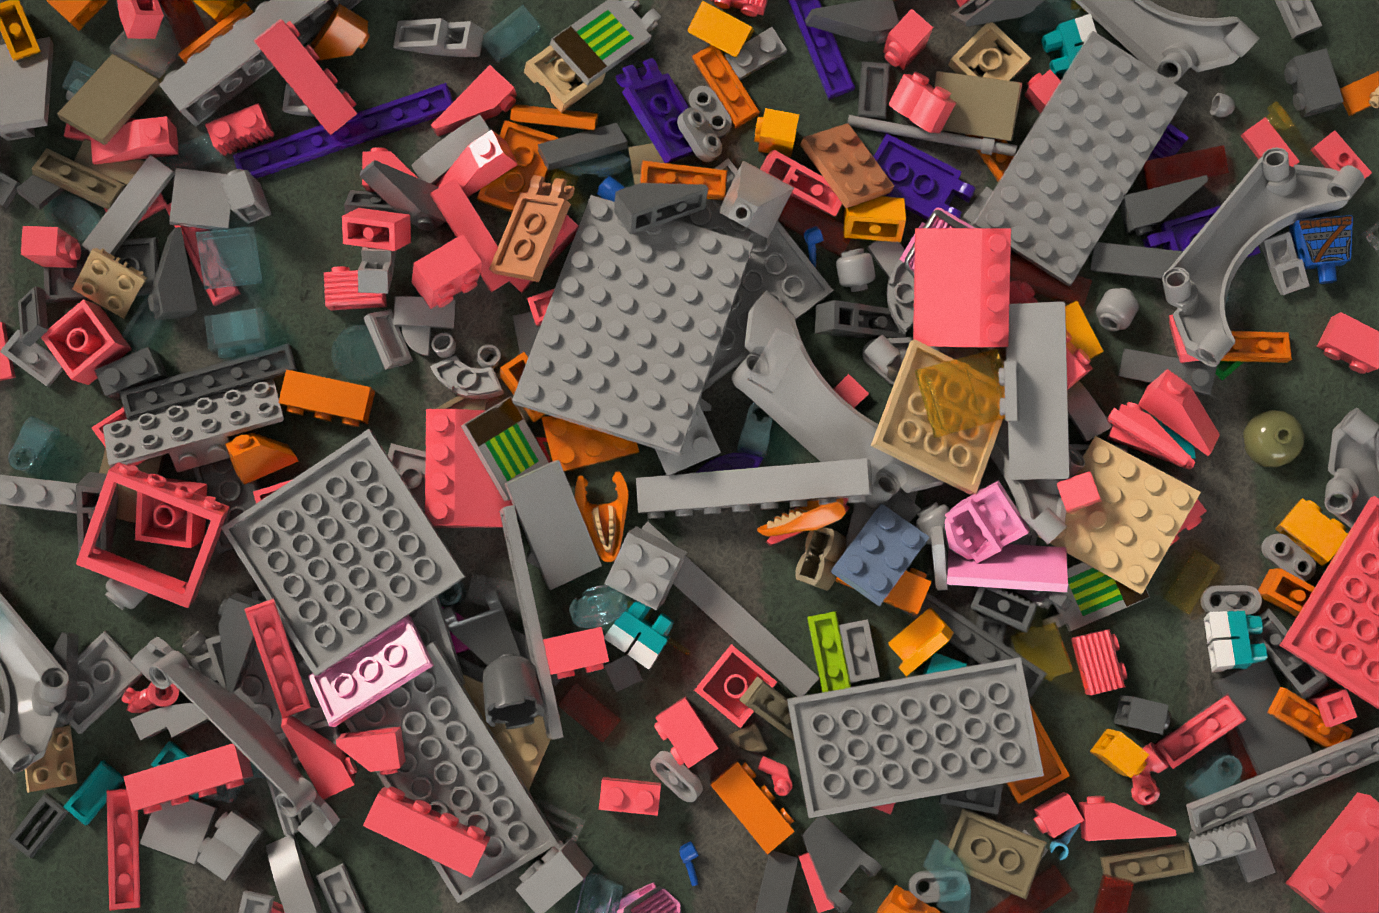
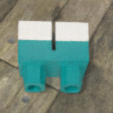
(1068, 39)
(652, 637)
(1230, 641)

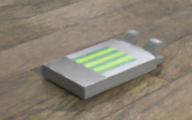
(604, 38)
(504, 444)
(1092, 597)

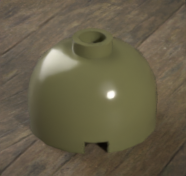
(1273, 438)

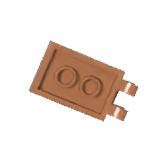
(532, 230)

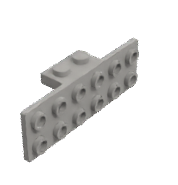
(1036, 391)
(195, 430)

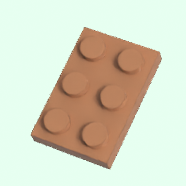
(847, 165)

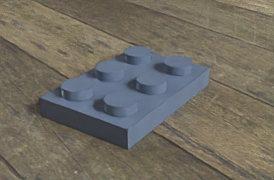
(880, 554)

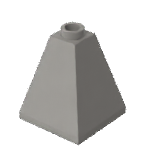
(755, 199)

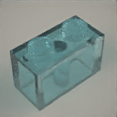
(238, 332)

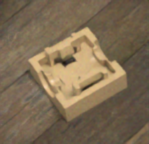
(984, 52)
(557, 78)

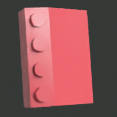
(962, 287)
(456, 481)
(1344, 864)

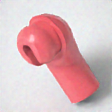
(779, 773)

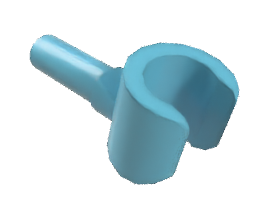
(1065, 839)

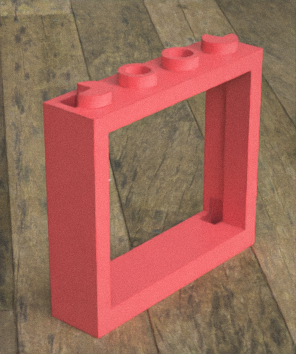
(137, 574)

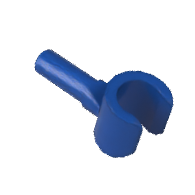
(812, 237)
(687, 854)

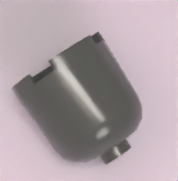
(512, 692)

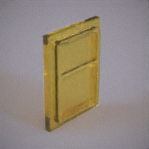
(962, 392)

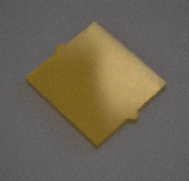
(1044, 649)

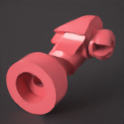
(149, 698)
(1144, 786)

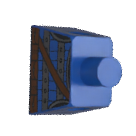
(1323, 244)

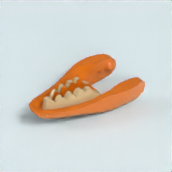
(804, 518)
(606, 520)

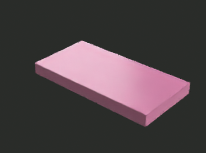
(1013, 568)
(371, 672)

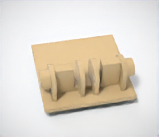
(109, 282)
(56, 766)

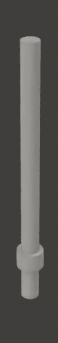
(986, 145)

